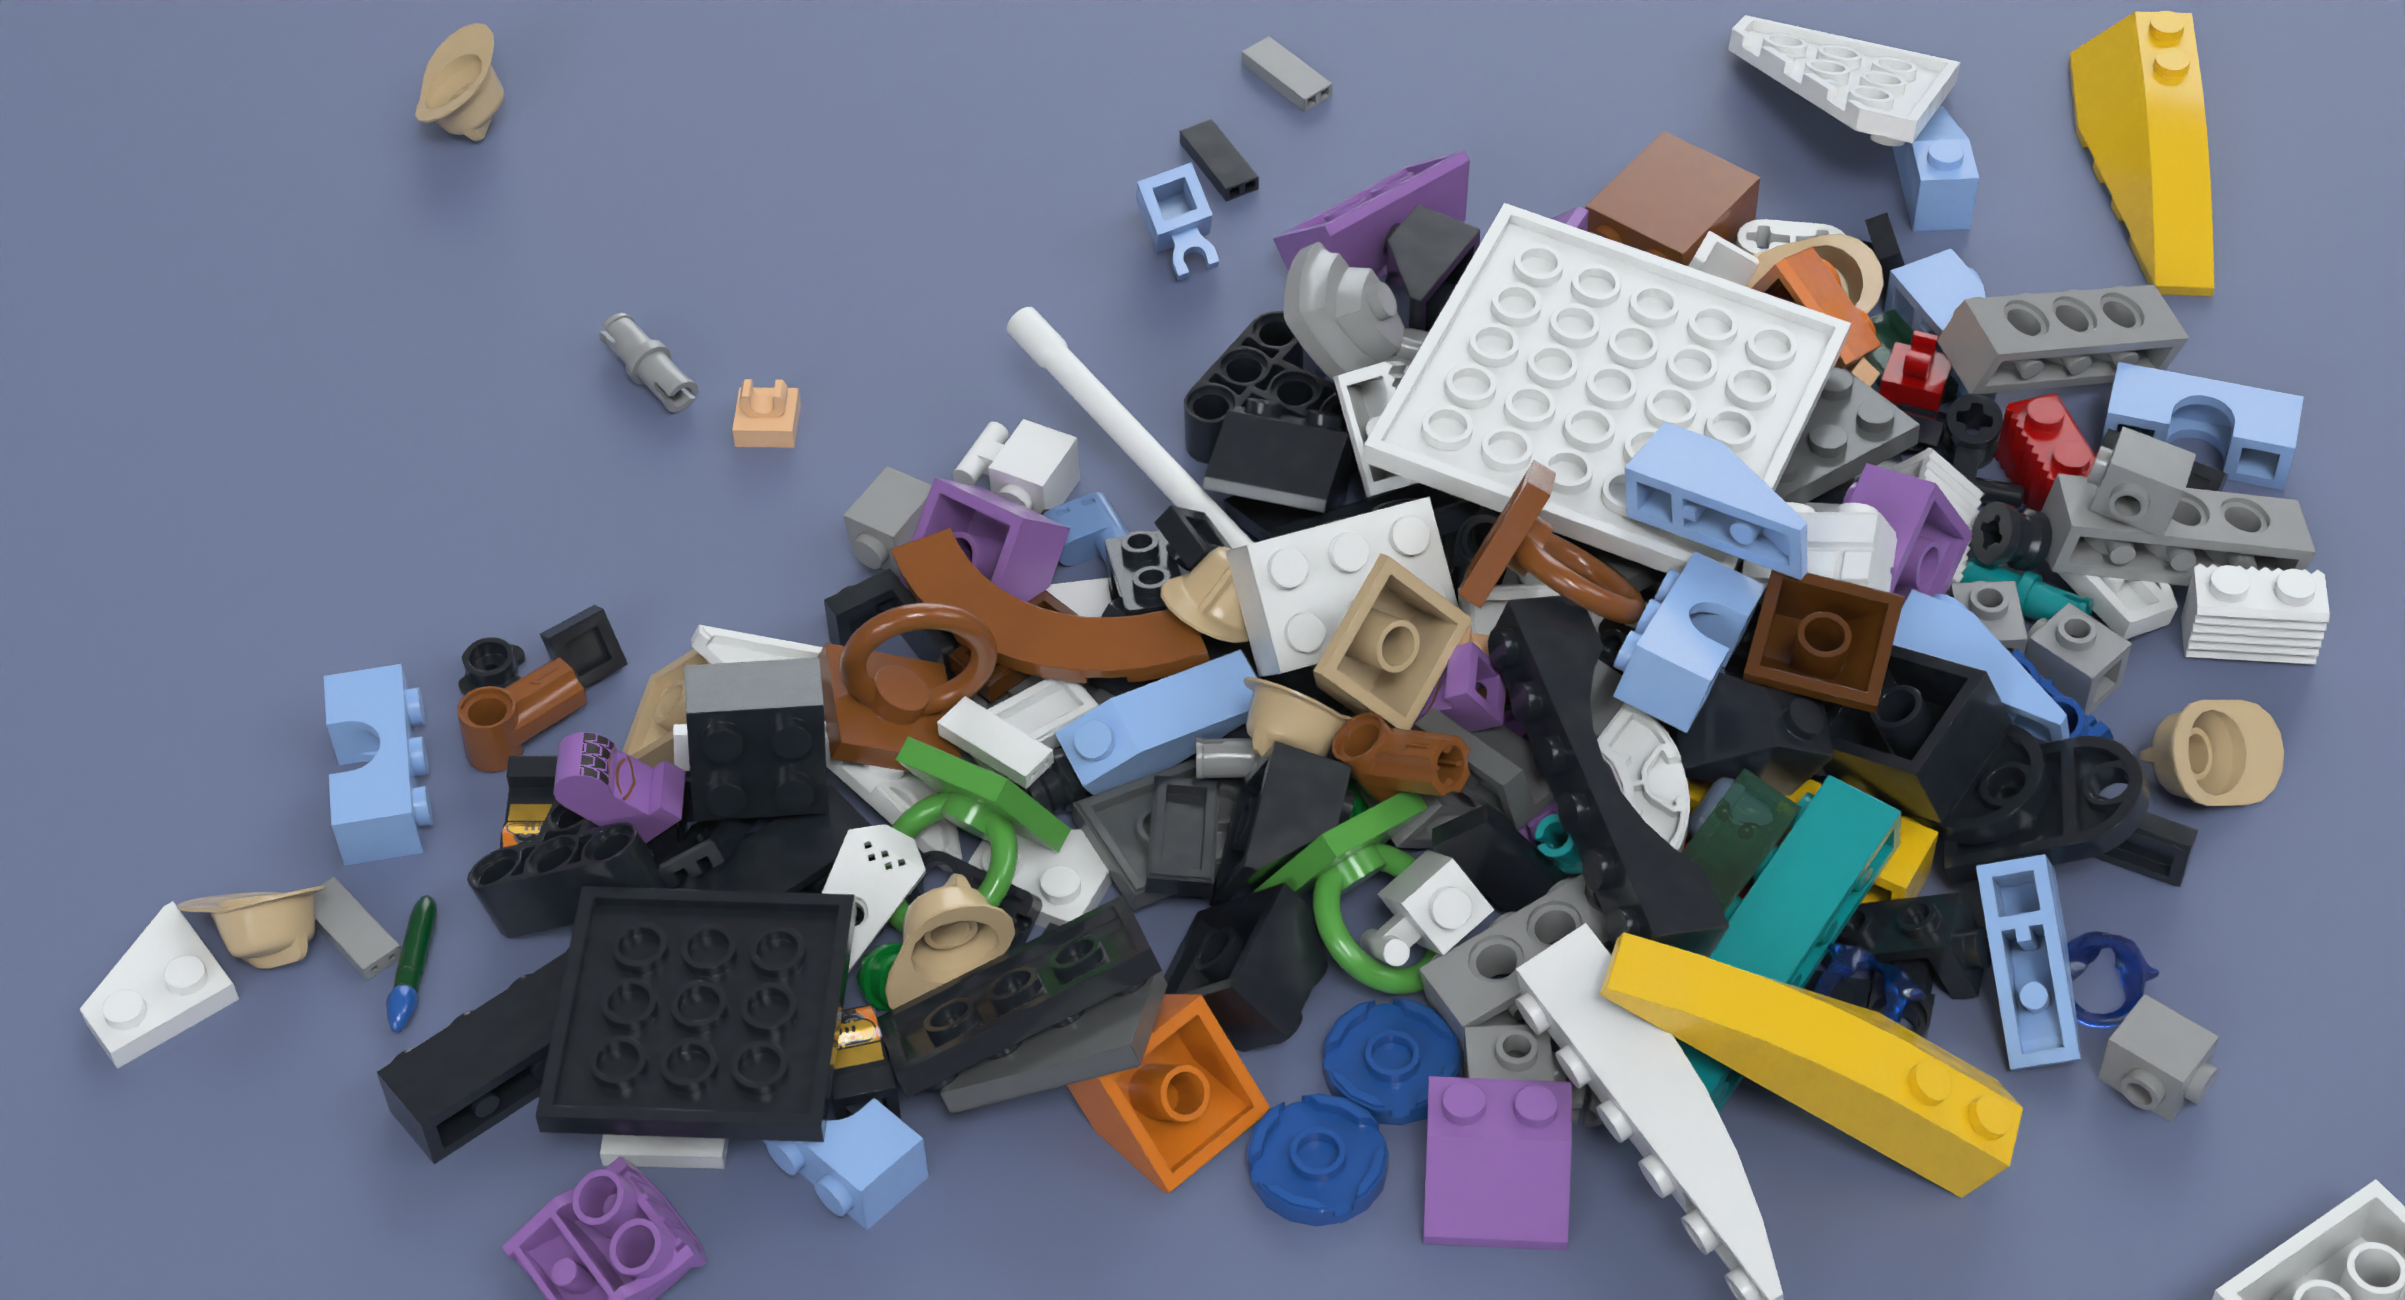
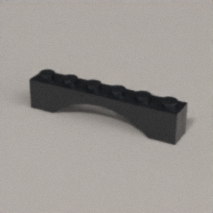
(1641, 881)

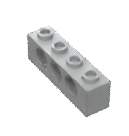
(2059, 338)
(2204, 530)
(1460, 980)

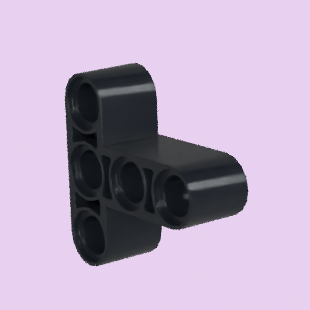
(1258, 365)
(541, 881)

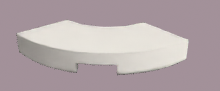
(1648, 772)

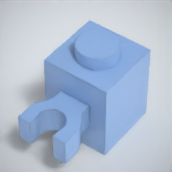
(1177, 216)

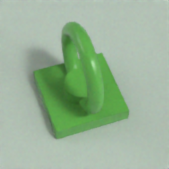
(980, 805)
(1340, 863)

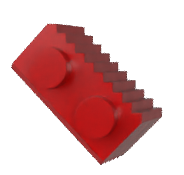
(2038, 444)

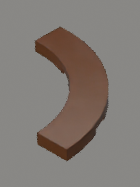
(1045, 640)

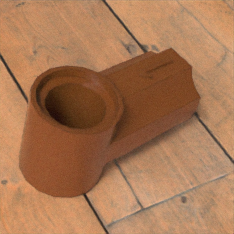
(499, 719)
(1400, 759)

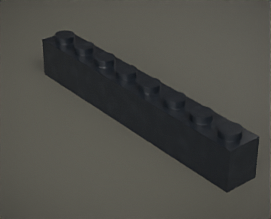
(498, 1053)

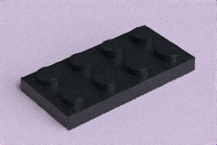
(1017, 996)

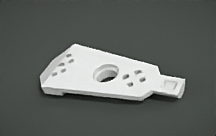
(875, 889)

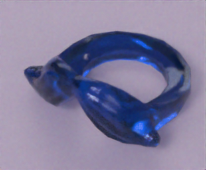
(1848, 959)
(2128, 962)

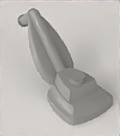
(1344, 314)

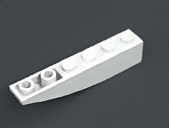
(1654, 1101)

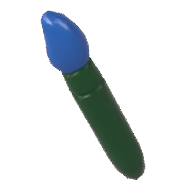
(403, 998)

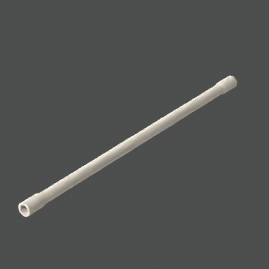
(1052, 353)

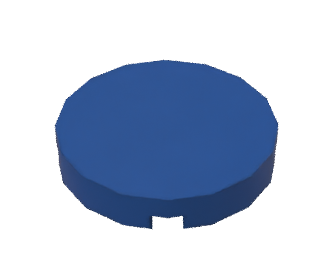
(1385, 1058)
(1318, 1160)

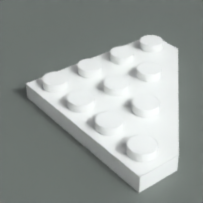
(1854, 80)

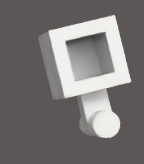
(1032, 469)
(1430, 907)

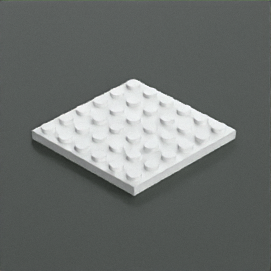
(1577, 359)

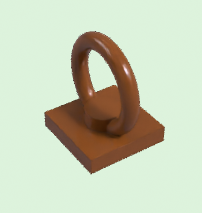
(1528, 545)
(884, 698)

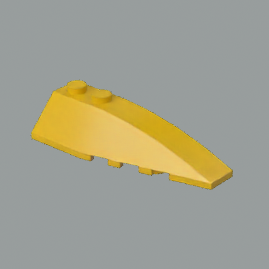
(2147, 131)
(1827, 1059)

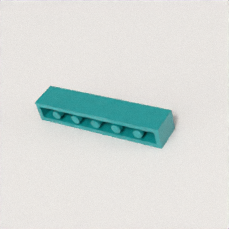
(1803, 899)

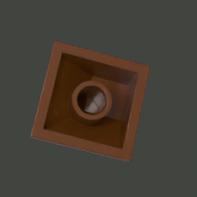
(1824, 639)

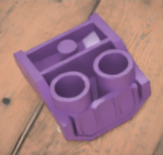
(607, 1240)

